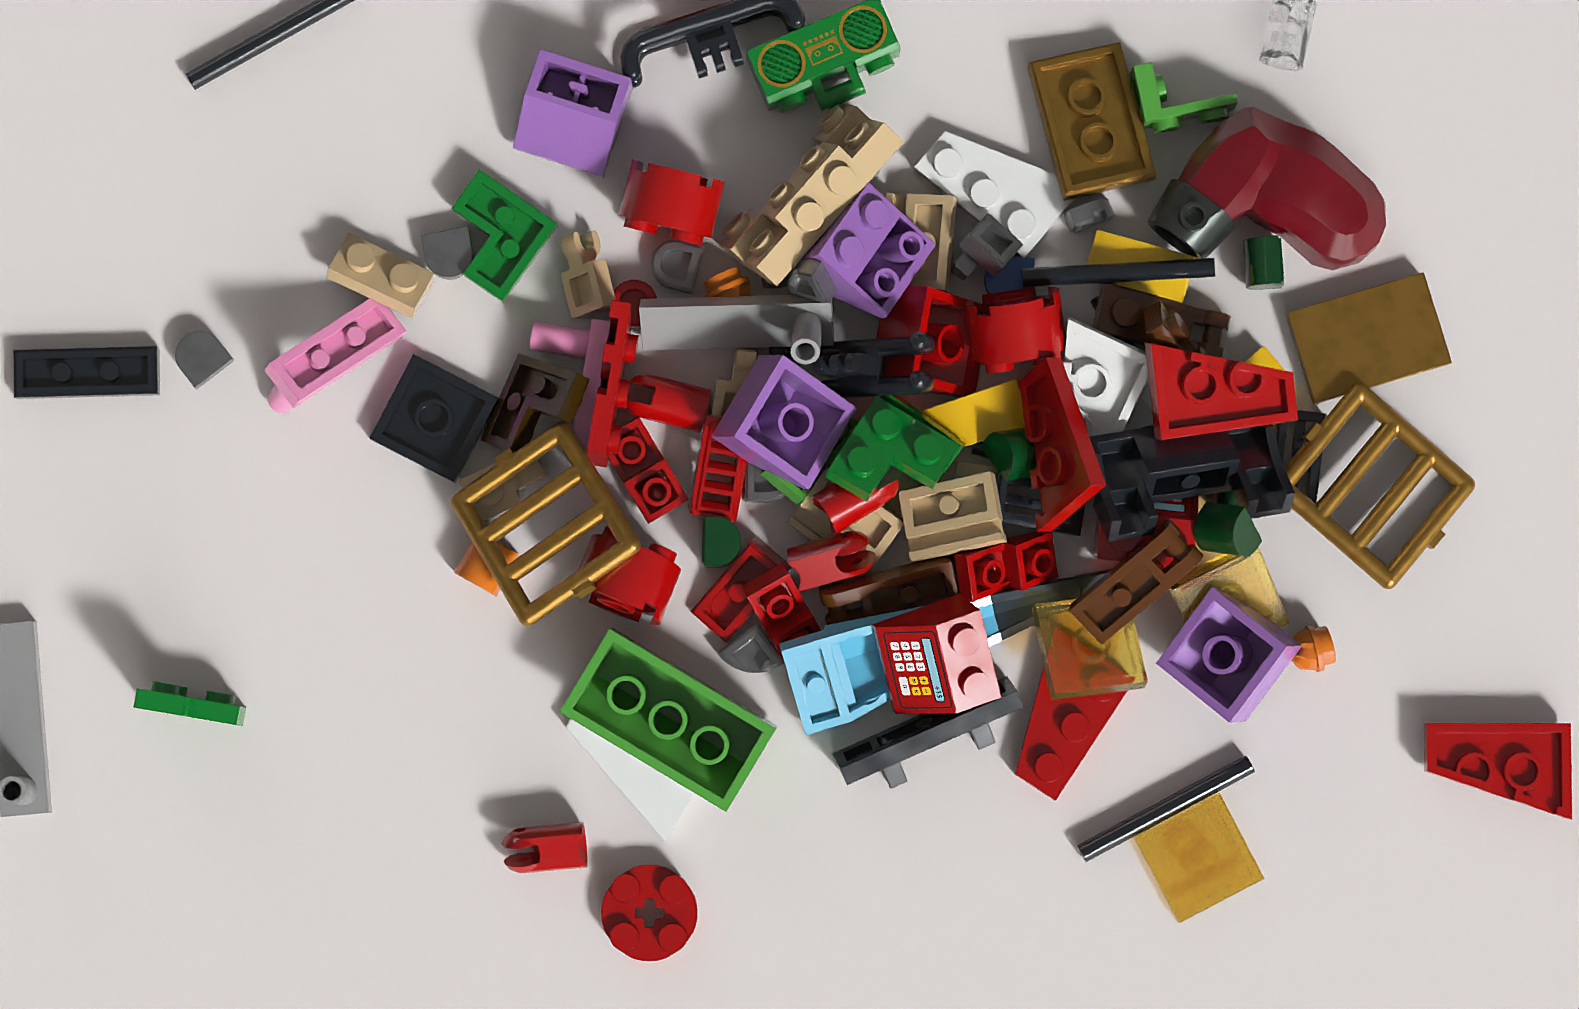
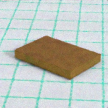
(1091, 121)
(1368, 337)

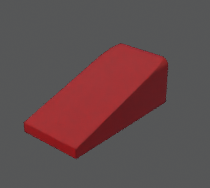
(725, 604)

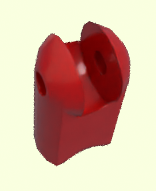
(672, 402)
(846, 508)
(830, 559)
(553, 847)

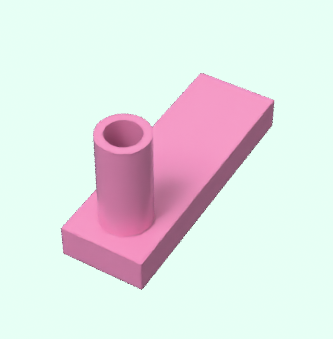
(578, 344)
(331, 354)

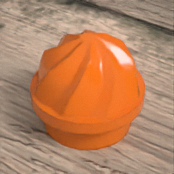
(728, 284)
(1316, 648)

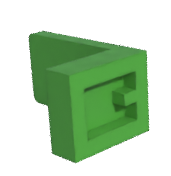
(1151, 92)

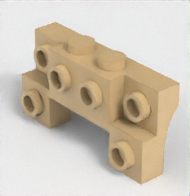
(806, 205)

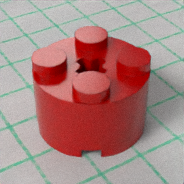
(670, 200)
(1016, 328)
(638, 584)

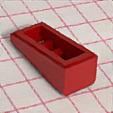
(712, 508)

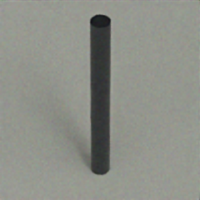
(263, 41)
(1118, 272)
(1165, 808)

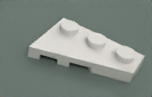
(993, 183)

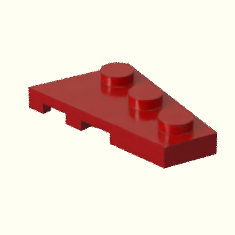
(614, 391)
(1214, 394)
(1063, 450)
(1061, 736)
(1507, 760)

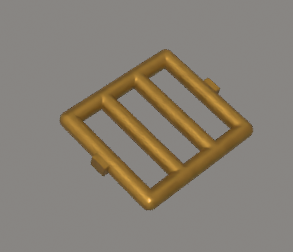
(1427, 457)
(604, 509)

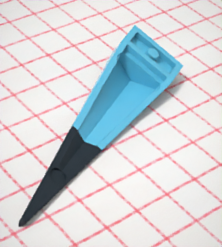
(840, 671)

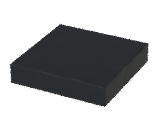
(434, 418)

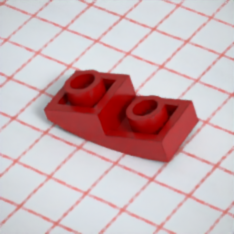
(646, 472)
(1015, 564)
(780, 606)

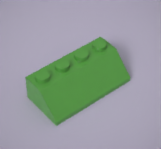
(668, 719)

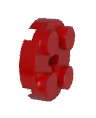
(628, 931)

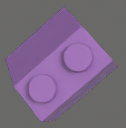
(784, 420)
(1228, 655)

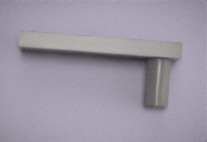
(738, 324)
(22, 724)

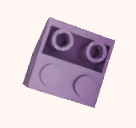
(572, 113)
(871, 252)

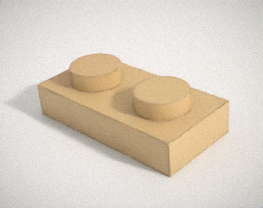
(380, 275)

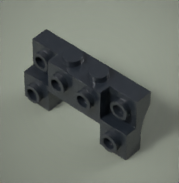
(1154, 470)

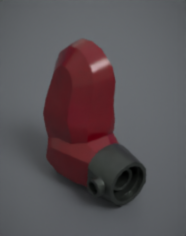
(1279, 180)

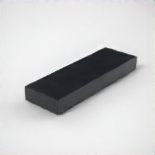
(86, 372)

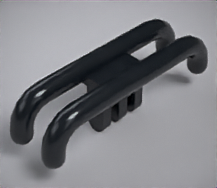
(706, 34)
(861, 365)

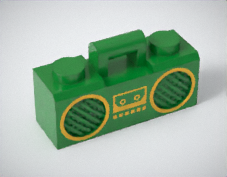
(835, 45)

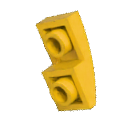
(1118, 249)
(981, 412)

